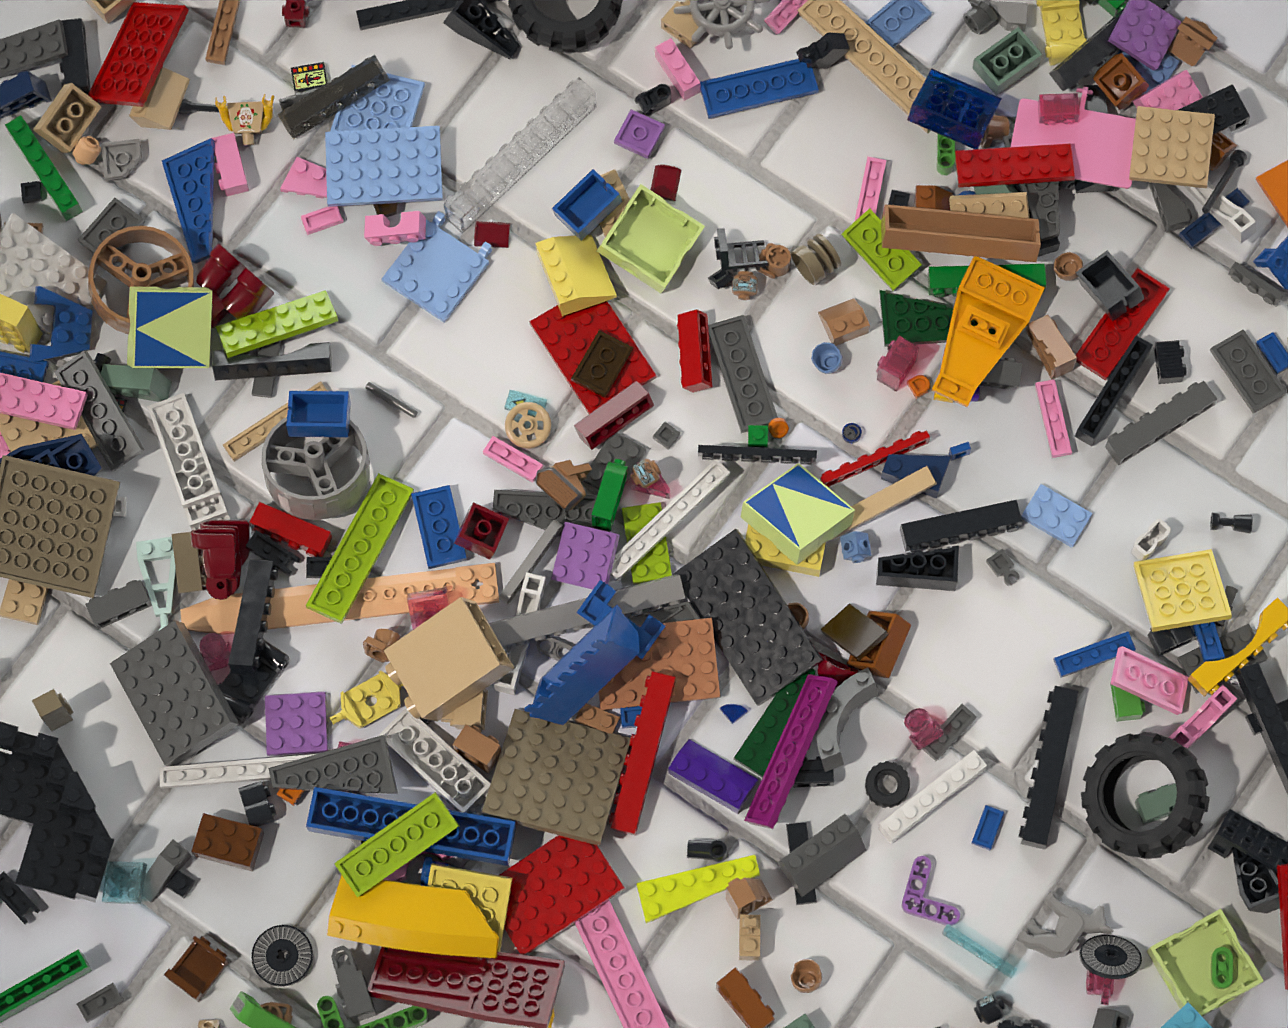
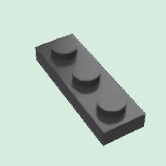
(1255, 284)
(952, 728)

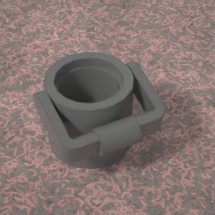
(979, 16)

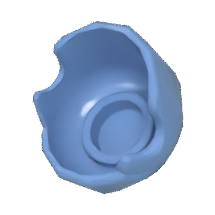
(826, 358)

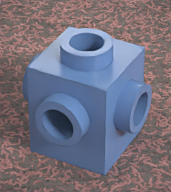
(855, 546)

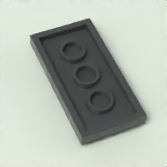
(32, 48)
(1248, 371)
(1231, 644)

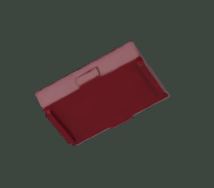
(666, 181)
(493, 233)

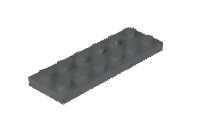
(742, 372)
(101, 411)

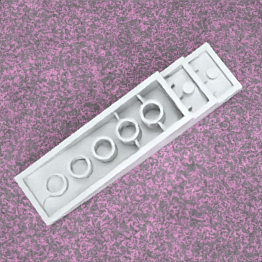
(188, 461)
(437, 763)

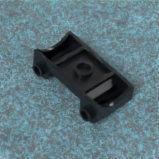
(246, 691)

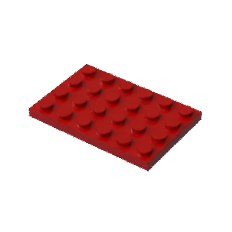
(138, 54)
(570, 337)
(556, 890)

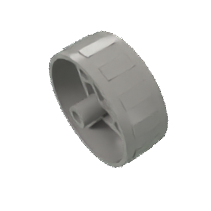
(329, 501)

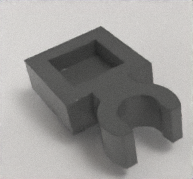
(1002, 565)

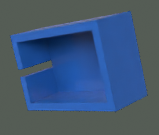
(587, 204)
(318, 414)

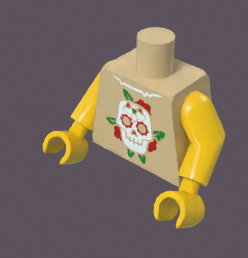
(246, 117)

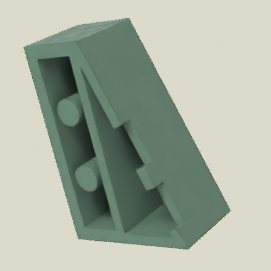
(136, 382)
(1156, 804)

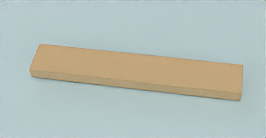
(257, 433)
(891, 497)

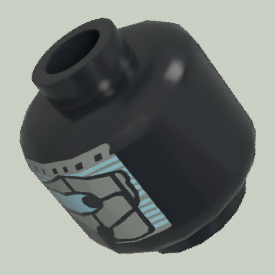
(989, 1009)

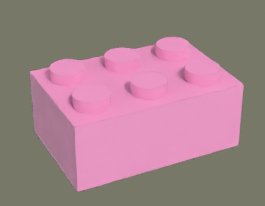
(1171, 94)

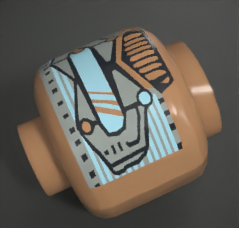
(744, 285)
(646, 473)

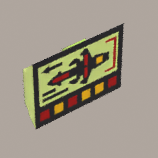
(309, 76)

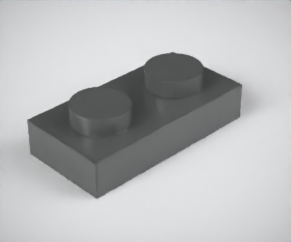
(100, 1002)

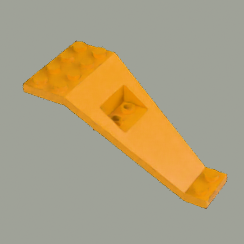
(995, 301)

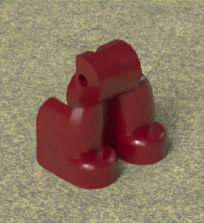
(244, 298)
(223, 554)

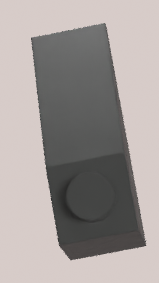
(1170, 207)
(164, 869)

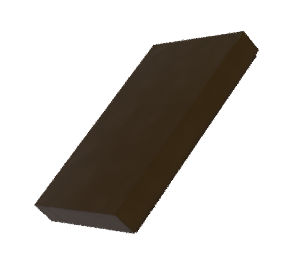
(602, 364)
(854, 632)

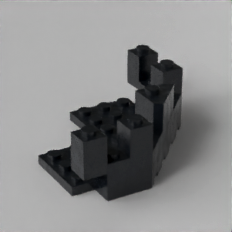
(67, 838)

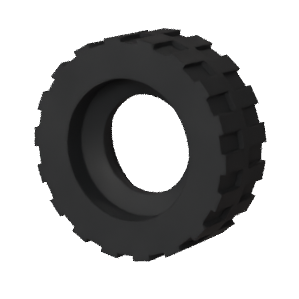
(876, 795)

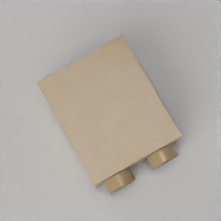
(447, 660)

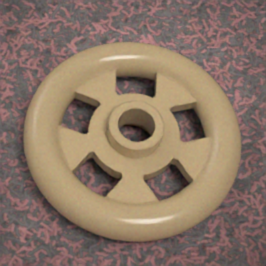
(541, 415)

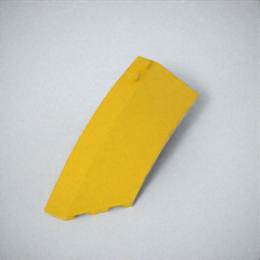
(412, 919)

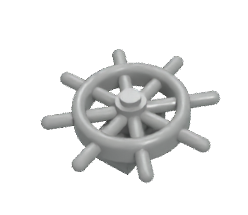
(721, 17)

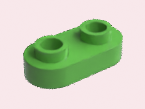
(1222, 968)

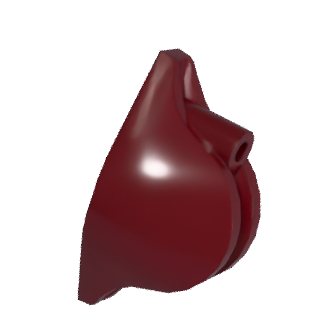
(834, 669)

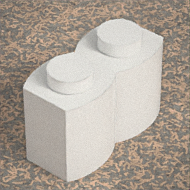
(1147, 542)

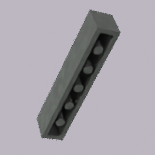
(1160, 422)

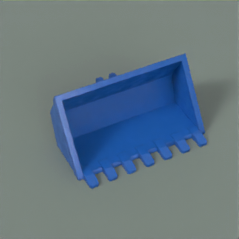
(585, 669)

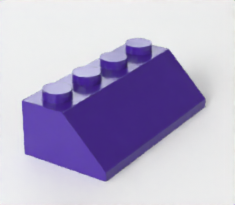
(712, 776)

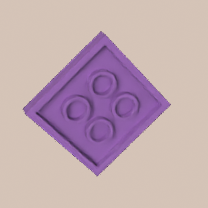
(1144, 32)
(584, 556)
(296, 723)

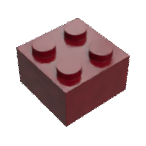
(481, 531)

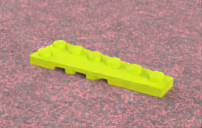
(681, 889)

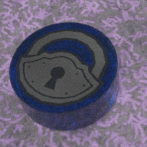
(851, 433)

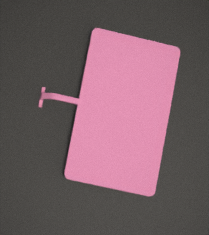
(1098, 141)

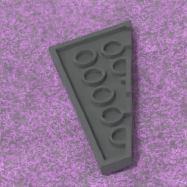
(1042, 203)
(540, 510)
(350, 768)

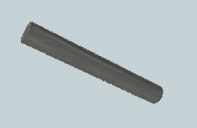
(392, 400)

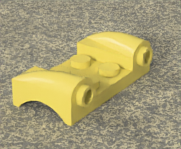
(1061, 28)

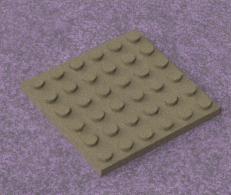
(54, 525)
(556, 777)

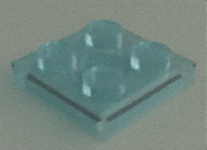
(124, 882)

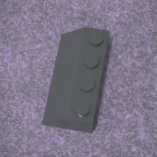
(822, 855)

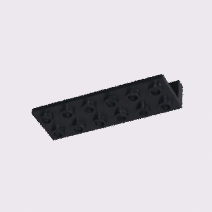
(1226, 106)
(1250, 839)

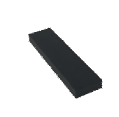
(797, 835)

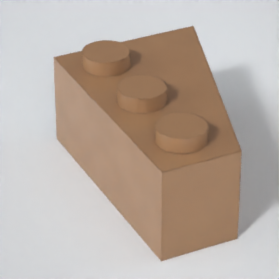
(1051, 347)
(746, 895)

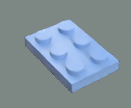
(1056, 515)

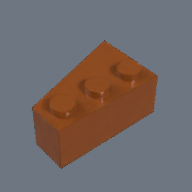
(744, 1000)

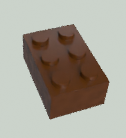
(227, 842)

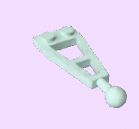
(158, 550)

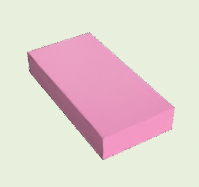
(321, 219)

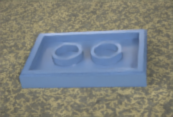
(898, 20)

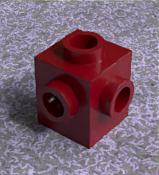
(295, 13)

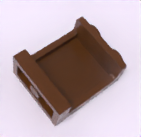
(197, 968)

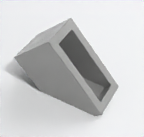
(1010, 14)

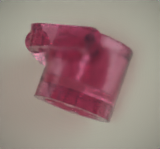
(215, 651)
(922, 728)
(1099, 986)

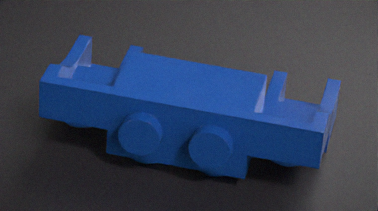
(597, 607)

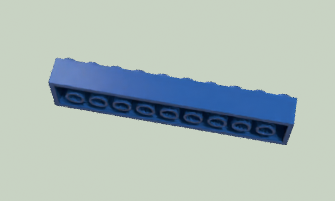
(364, 816)

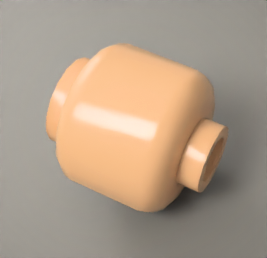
(86, 150)

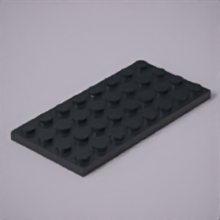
(748, 617)

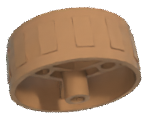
(107, 254)

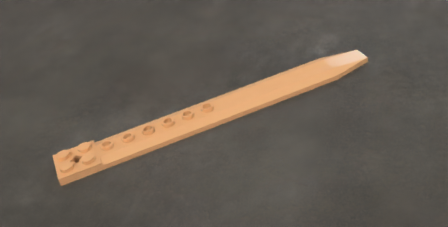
(376, 598)

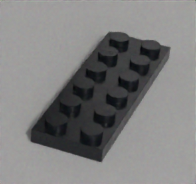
(766, 455)

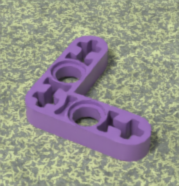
(917, 896)

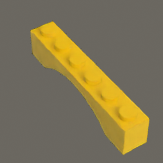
(1212, 673)

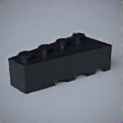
(920, 570)

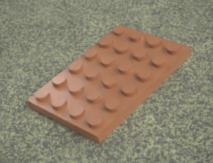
(680, 651)

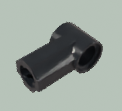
(704, 850)

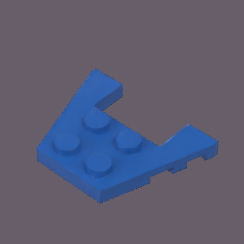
(69, 329)

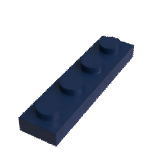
(1208, 223)

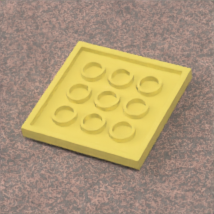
(1182, 590)
(486, 892)

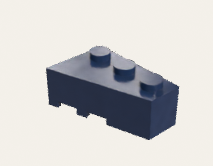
(21, 92)
(901, 466)

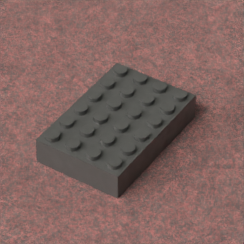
(174, 693)

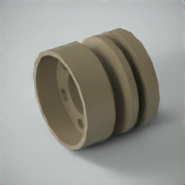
(816, 259)

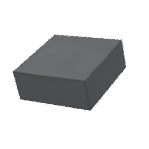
(666, 435)

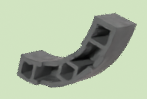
(848, 696)

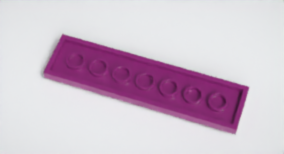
(790, 751)

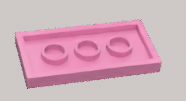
(1149, 680)

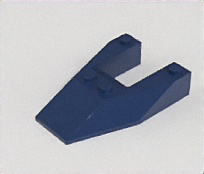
(66, 453)

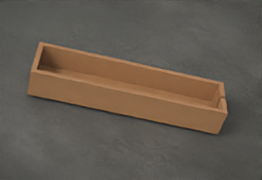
(960, 233)

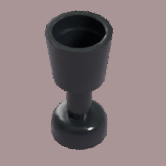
(1239, 523)

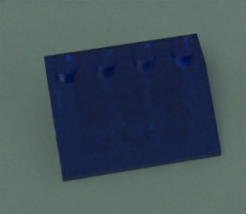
(954, 109)

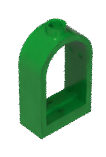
(609, 495)

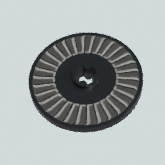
(284, 939)
(1110, 957)

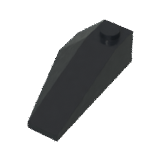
(477, 23)
(1256, 883)

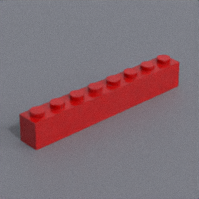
(643, 753)

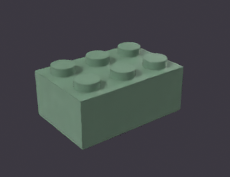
(1007, 61)

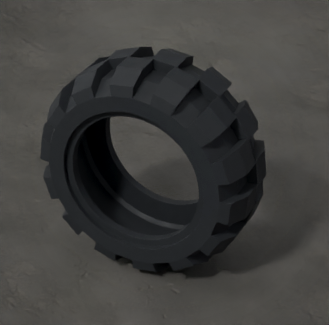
(565, 34)
(1101, 784)

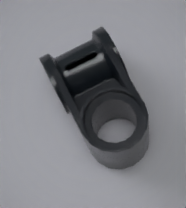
(650, 100)

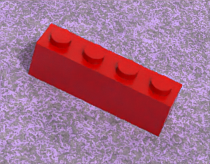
(694, 351)
(291, 530)

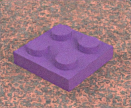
(639, 134)

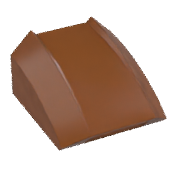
(1120, 81)

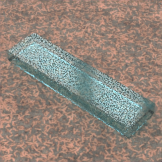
(979, 951)

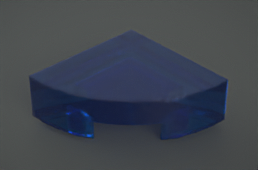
(733, 712)

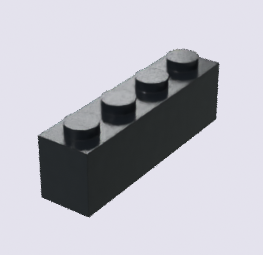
(76, 63)

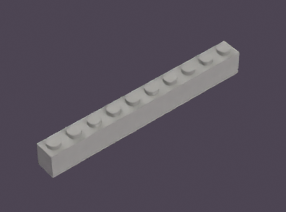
(564, 616)

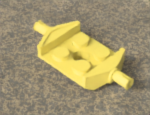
(354, 701)

